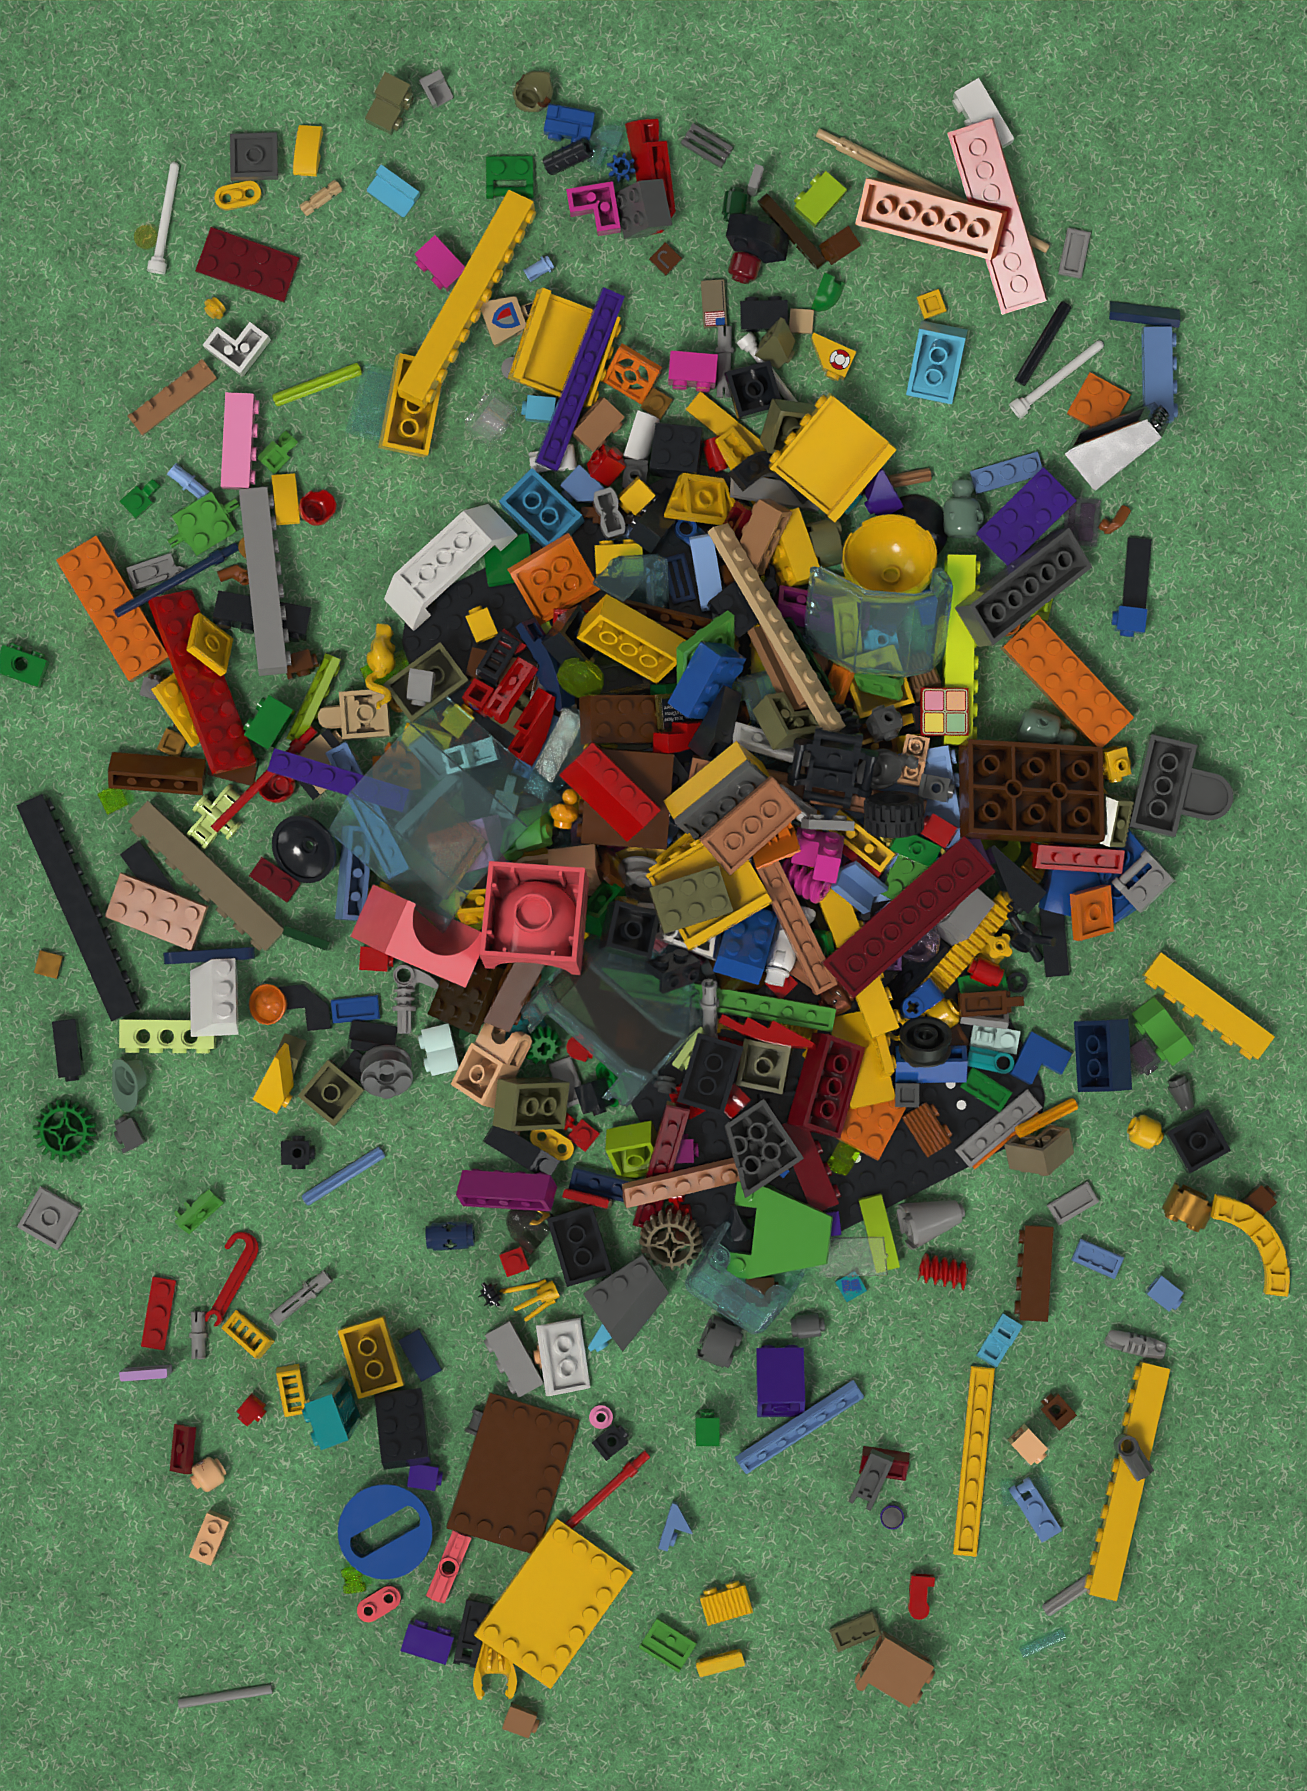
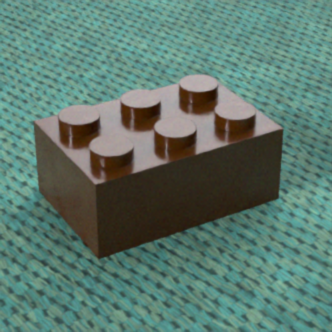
(617, 719)

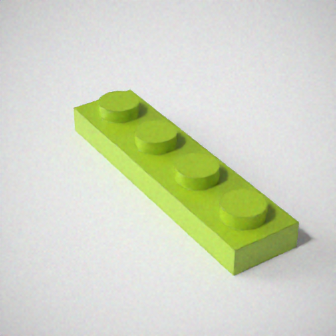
(318, 690)

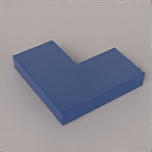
(1038, 1052)

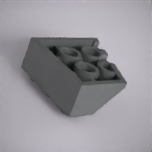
(760, 1147)
(627, 1299)

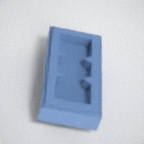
(1097, 1258)

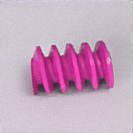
(803, 883)

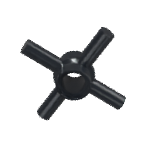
(1025, 937)

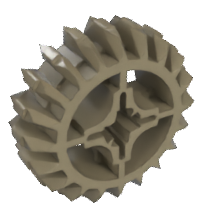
(653, 1243)

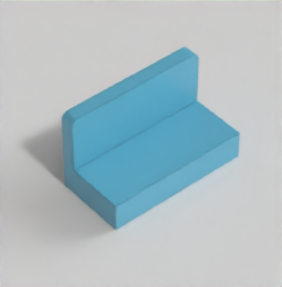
(393, 191)

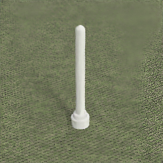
(157, 262)
(749, 344)
(1022, 405)

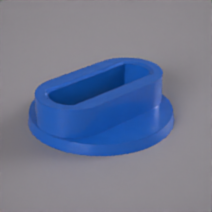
(399, 1554)

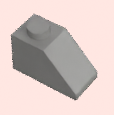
(420, 686)

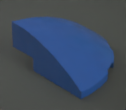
(1133, 850)
(1061, 884)

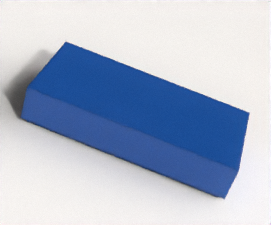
(355, 1009)

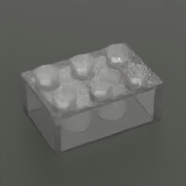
(490, 420)

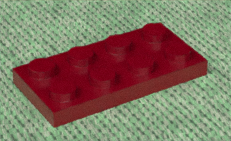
(247, 264)

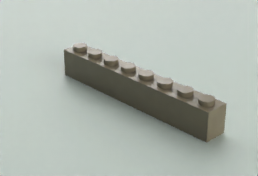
(207, 876)

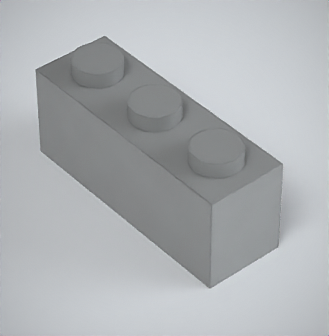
(513, 1359)

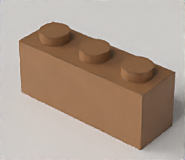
(764, 532)

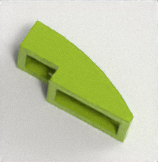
(877, 1225)

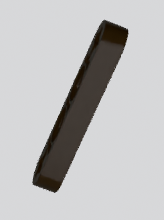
(794, 233)

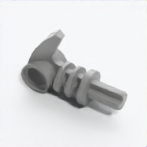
(404, 996)

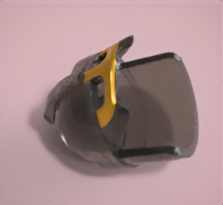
(527, 1227)

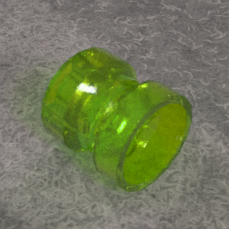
(353, 1581)

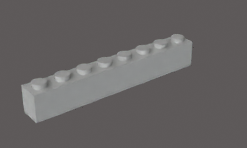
(263, 581)

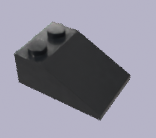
(1015, 885)

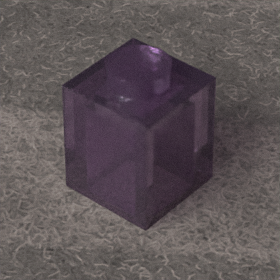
(1143, 1057)

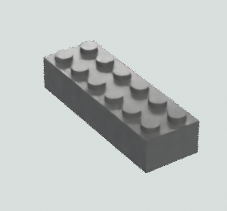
(1023, 587)

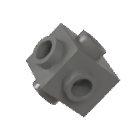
(884, 723)

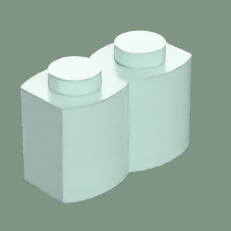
(440, 1049)

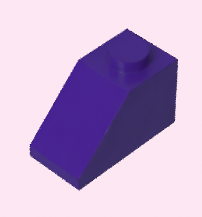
(881, 495)

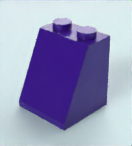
(780, 1381)

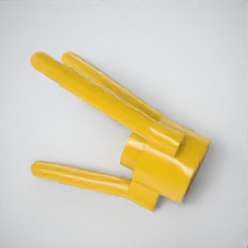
(546, 1293)

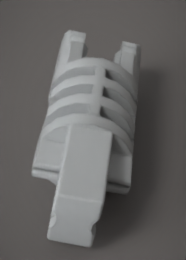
(1135, 1344)

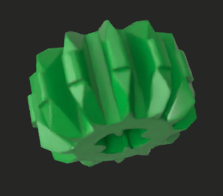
(549, 1041)

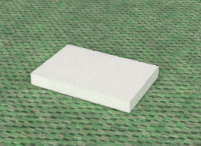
(563, 1356)

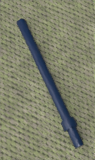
(215, 558)

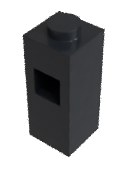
(68, 1049)

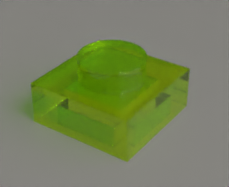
(113, 800)

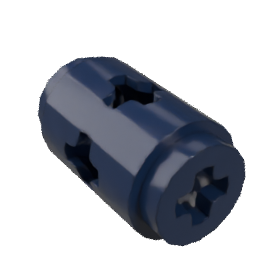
(462, 1234)

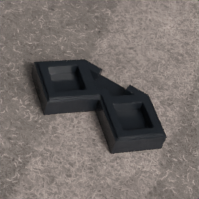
(316, 1009)

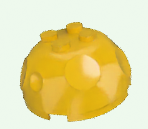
(890, 555)

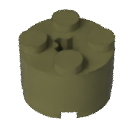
(826, 541)

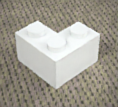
(237, 354)

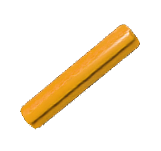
(1046, 1117)

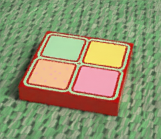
(944, 712)

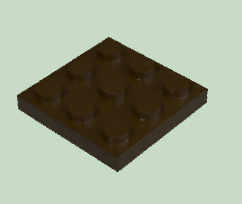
(466, 1006)

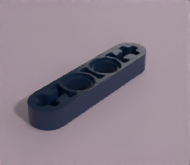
(206, 955)

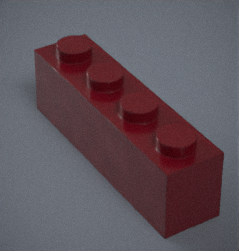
(811, 1171)

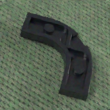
(755, 468)

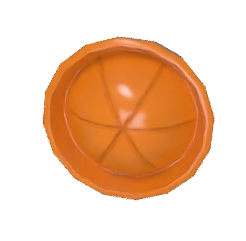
(267, 1004)

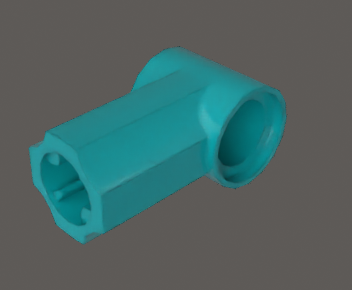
(986, 1059)

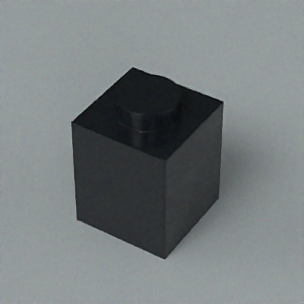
(591, 1096)

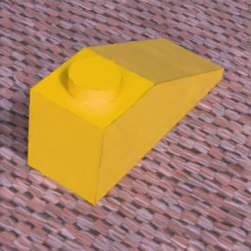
(277, 1082)

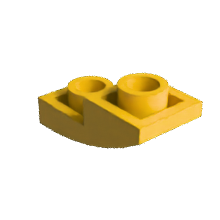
(307, 150)
(285, 499)

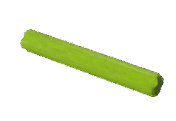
(317, 384)

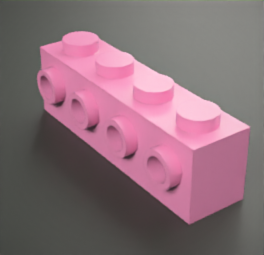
(238, 441)

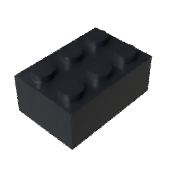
(710, 1074)
(579, 1245)
(402, 1428)

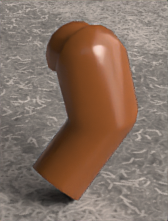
(1117, 522)
(236, 572)

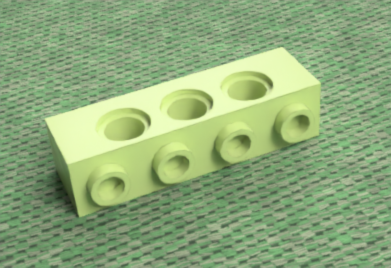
(130, 1029)

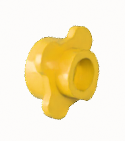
(995, 951)

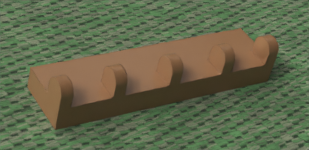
(172, 397)

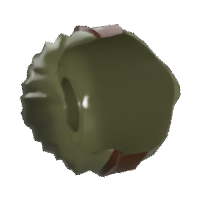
(533, 91)

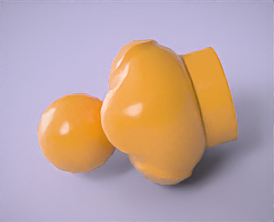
(565, 813)

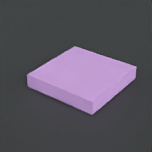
(145, 1372)

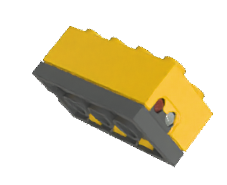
(715, 790)

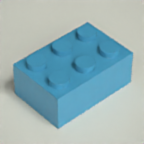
(540, 509)

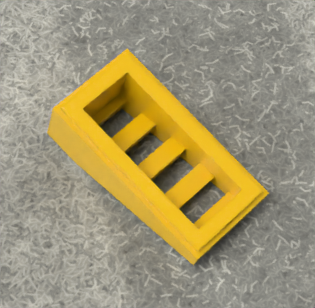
(262, 1348)
(288, 1371)

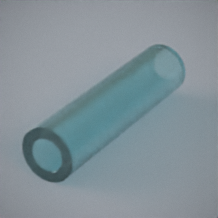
(1042, 1643)

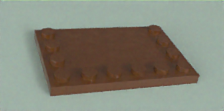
(512, 1473)

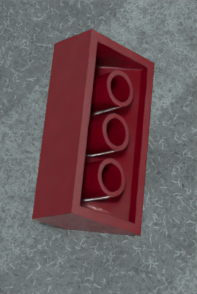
(826, 1085)

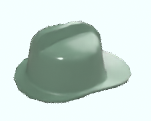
(126, 1082)

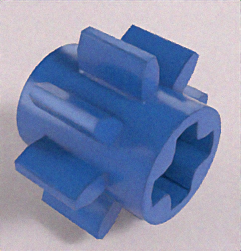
(617, 161)

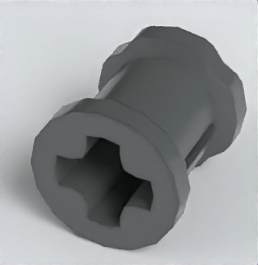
(474, 1423)

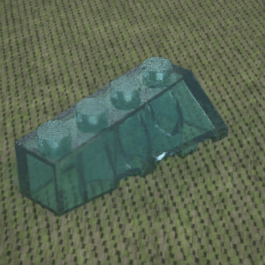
(560, 749)

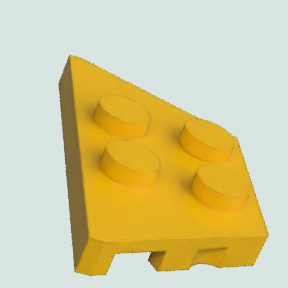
(700, 499)

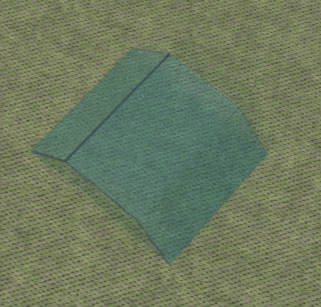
(440, 810)

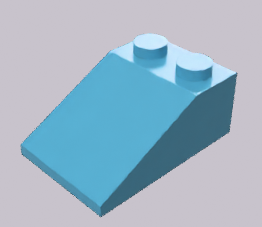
(936, 362)

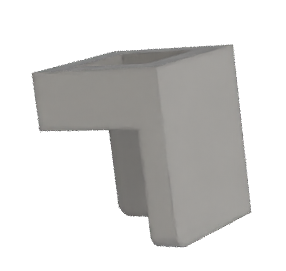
(436, 89)

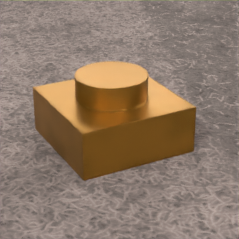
(656, 403)

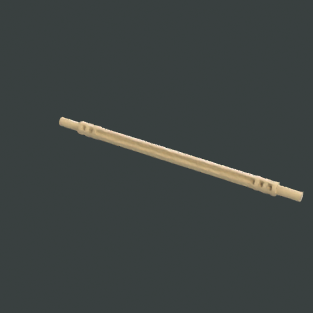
(898, 173)

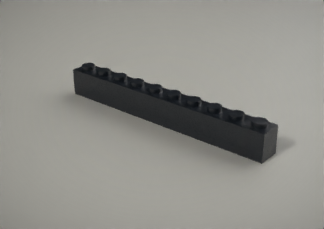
(78, 907)

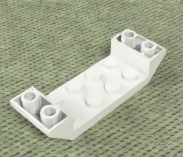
(445, 561)

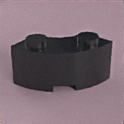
(757, 237)

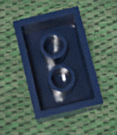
(1103, 1055)

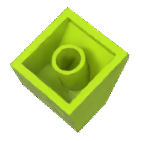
(631, 1148)

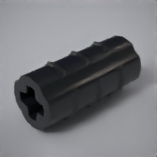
(568, 156)

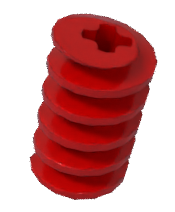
(943, 1271)

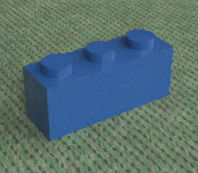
(952, 1071)

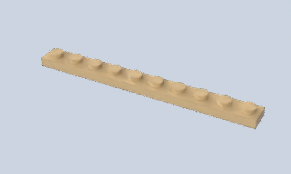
(776, 628)

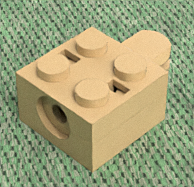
(357, 716)

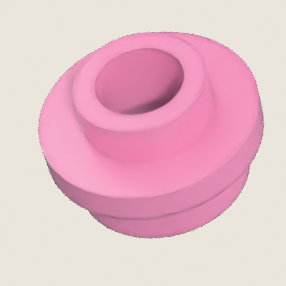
(601, 1409)

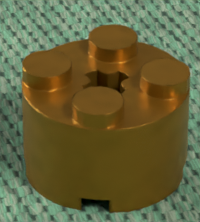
(1187, 1206)

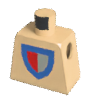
(505, 319)

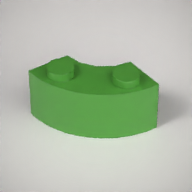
(536, 835)
(1162, 1031)

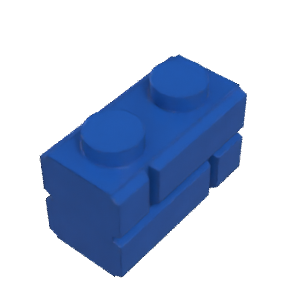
(568, 123)

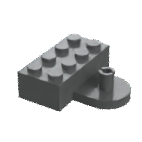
(1173, 788)

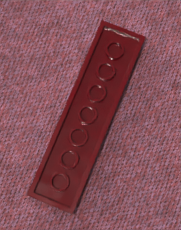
(908, 917)

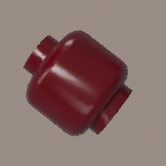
(744, 267)

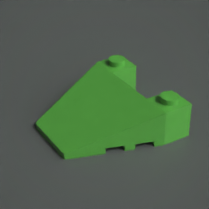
(785, 1236)

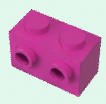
(440, 263)

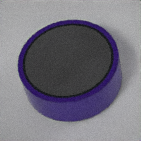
(892, 1517)

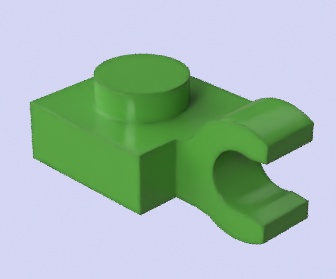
(275, 455)

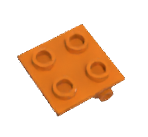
(781, 846)

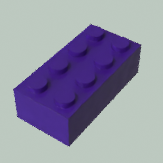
(1026, 517)

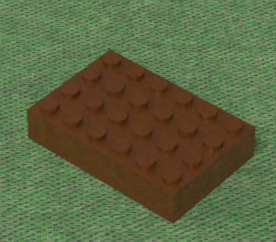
(1031, 792)

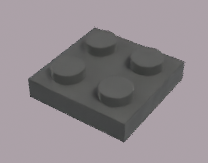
(254, 156)

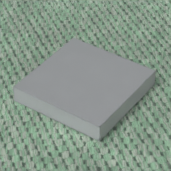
(49, 1218)

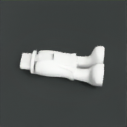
(781, 955)

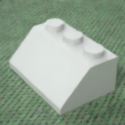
(214, 998)

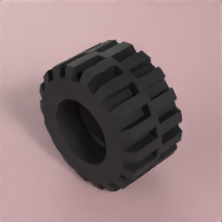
(894, 814)

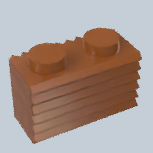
(927, 1129)

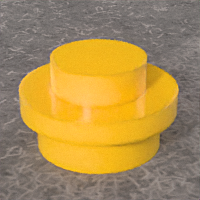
(214, 308)

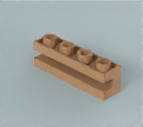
(776, 669)

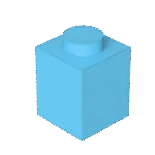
(538, 408)

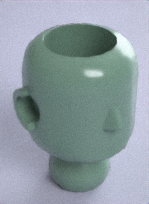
(962, 513)
(1043, 728)

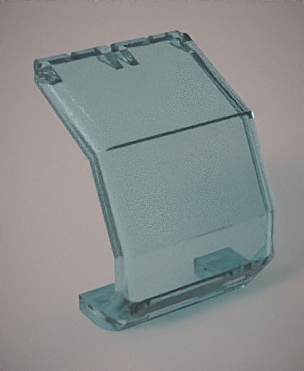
(877, 628)

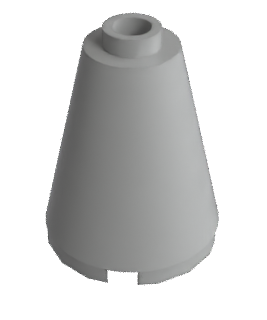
(928, 1220)

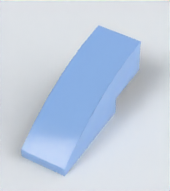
(705, 568)

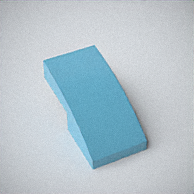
(999, 1340)

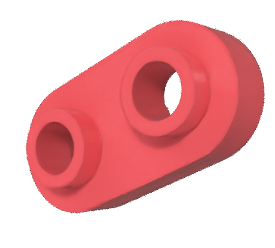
(378, 1603)

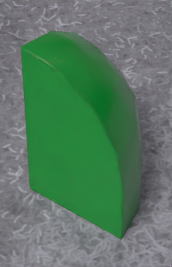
(827, 293)

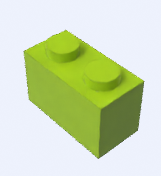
(819, 198)

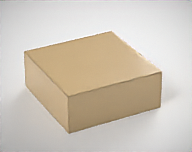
(801, 321)

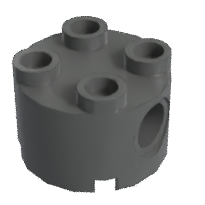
(718, 1341)

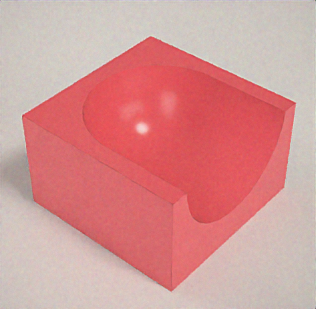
(534, 915)
(402, 932)

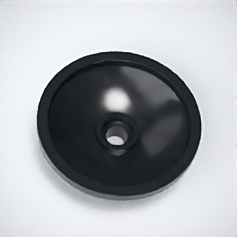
(927, 515)
(296, 854)

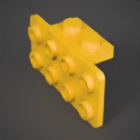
(877, 1065)

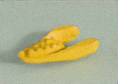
(493, 1663)

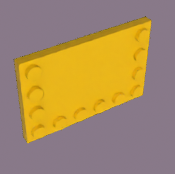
(553, 1603)

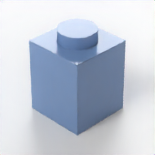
(1165, 1293)

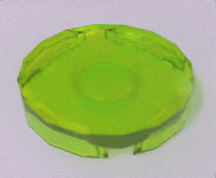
(580, 677)

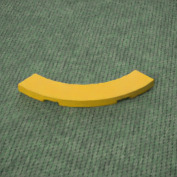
(1264, 1237)

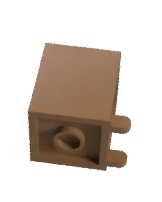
(895, 1670)

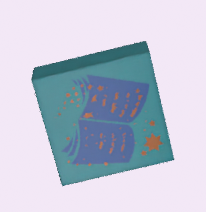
(850, 1287)

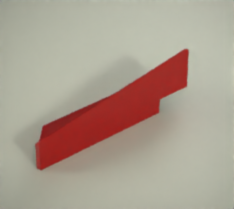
(650, 156)

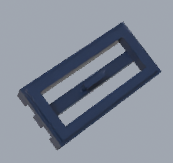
(683, 598)

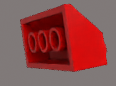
(610, 791)

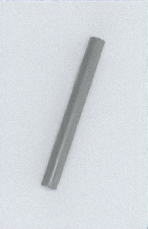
(225, 1696)

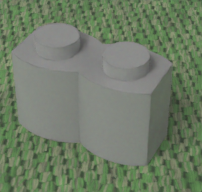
(611, 520)

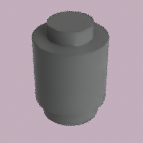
(807, 1326)

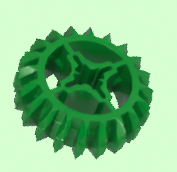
(65, 1120)

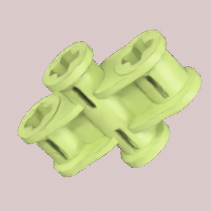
(217, 808)

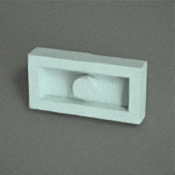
(995, 1039)

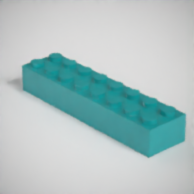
(332, 1413)

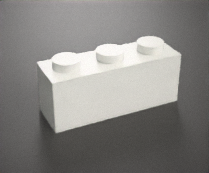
(978, 107)

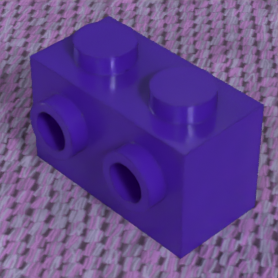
(427, 1641)

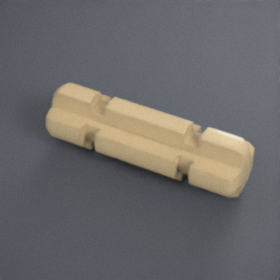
(320, 197)

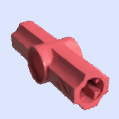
(443, 1580)

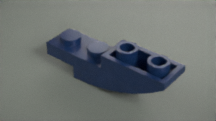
(533, 635)

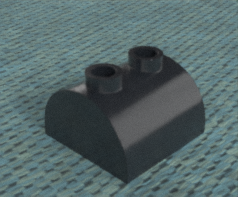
(752, 389)

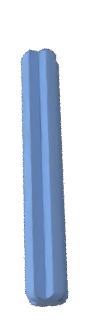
(343, 1176)

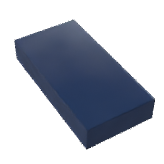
(420, 1355)

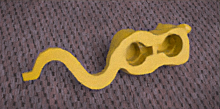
(381, 661)

